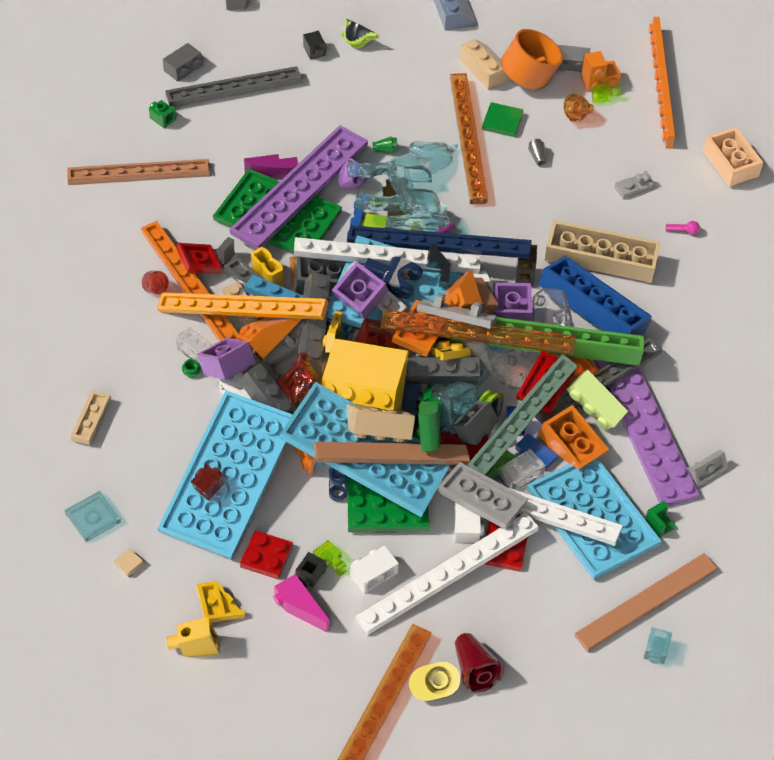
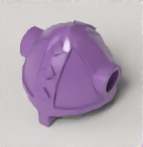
(349, 183)

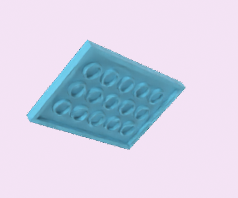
(597, 494)

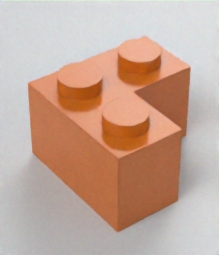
(598, 71)

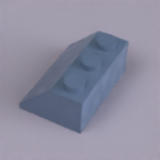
(455, 14)

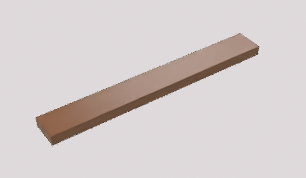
(138, 171)
(389, 453)
(645, 602)

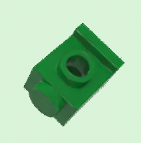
(159, 111)

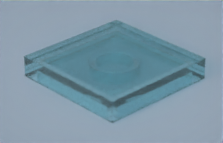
(92, 516)

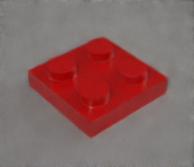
(199, 258)
(266, 554)

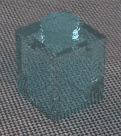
(657, 646)

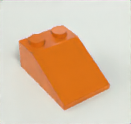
(266, 333)
(572, 438)

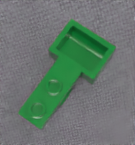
(429, 421)

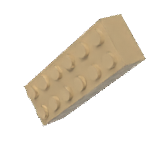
(603, 251)

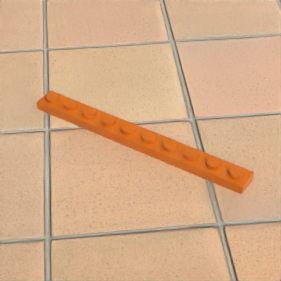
(662, 86)
(188, 282)

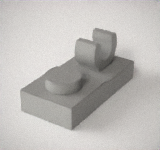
(634, 185)
(708, 468)

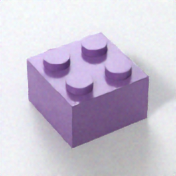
(360, 290)
(513, 300)
(226, 358)

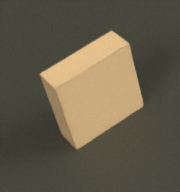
(128, 562)

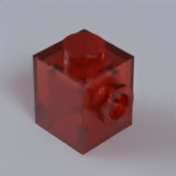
(207, 481)

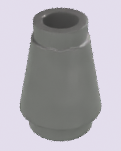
(537, 150)

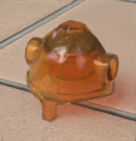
(578, 107)

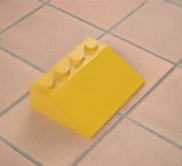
(367, 374)

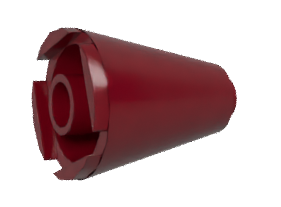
(476, 664)

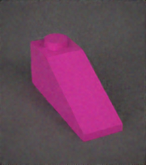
(298, 602)

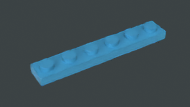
(262, 287)

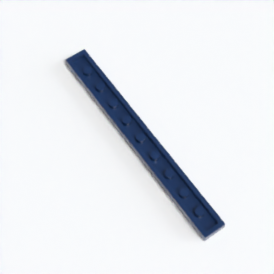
(444, 241)

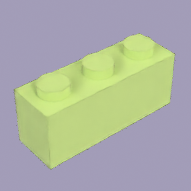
(596, 400)

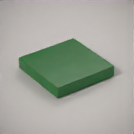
(502, 119)

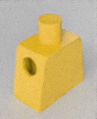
(195, 638)

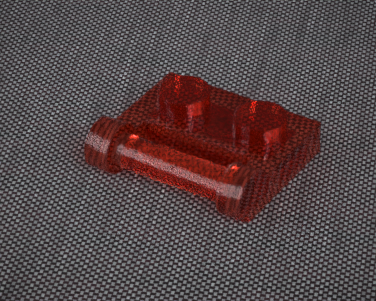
(298, 378)

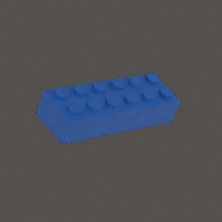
(594, 298)

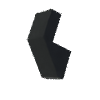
(437, 260)

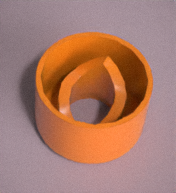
(531, 59)

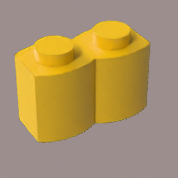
(266, 266)

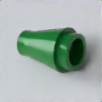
(386, 145)

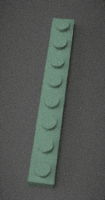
(522, 415)

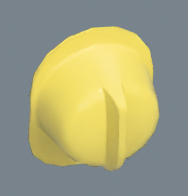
(434, 681)

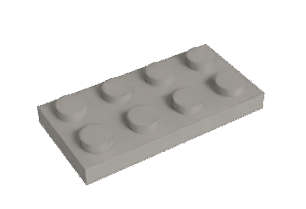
(482, 495)

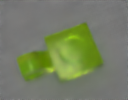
(602, 93)
(332, 555)

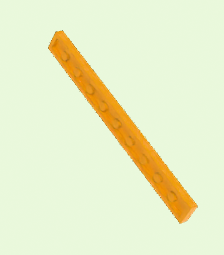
(243, 305)

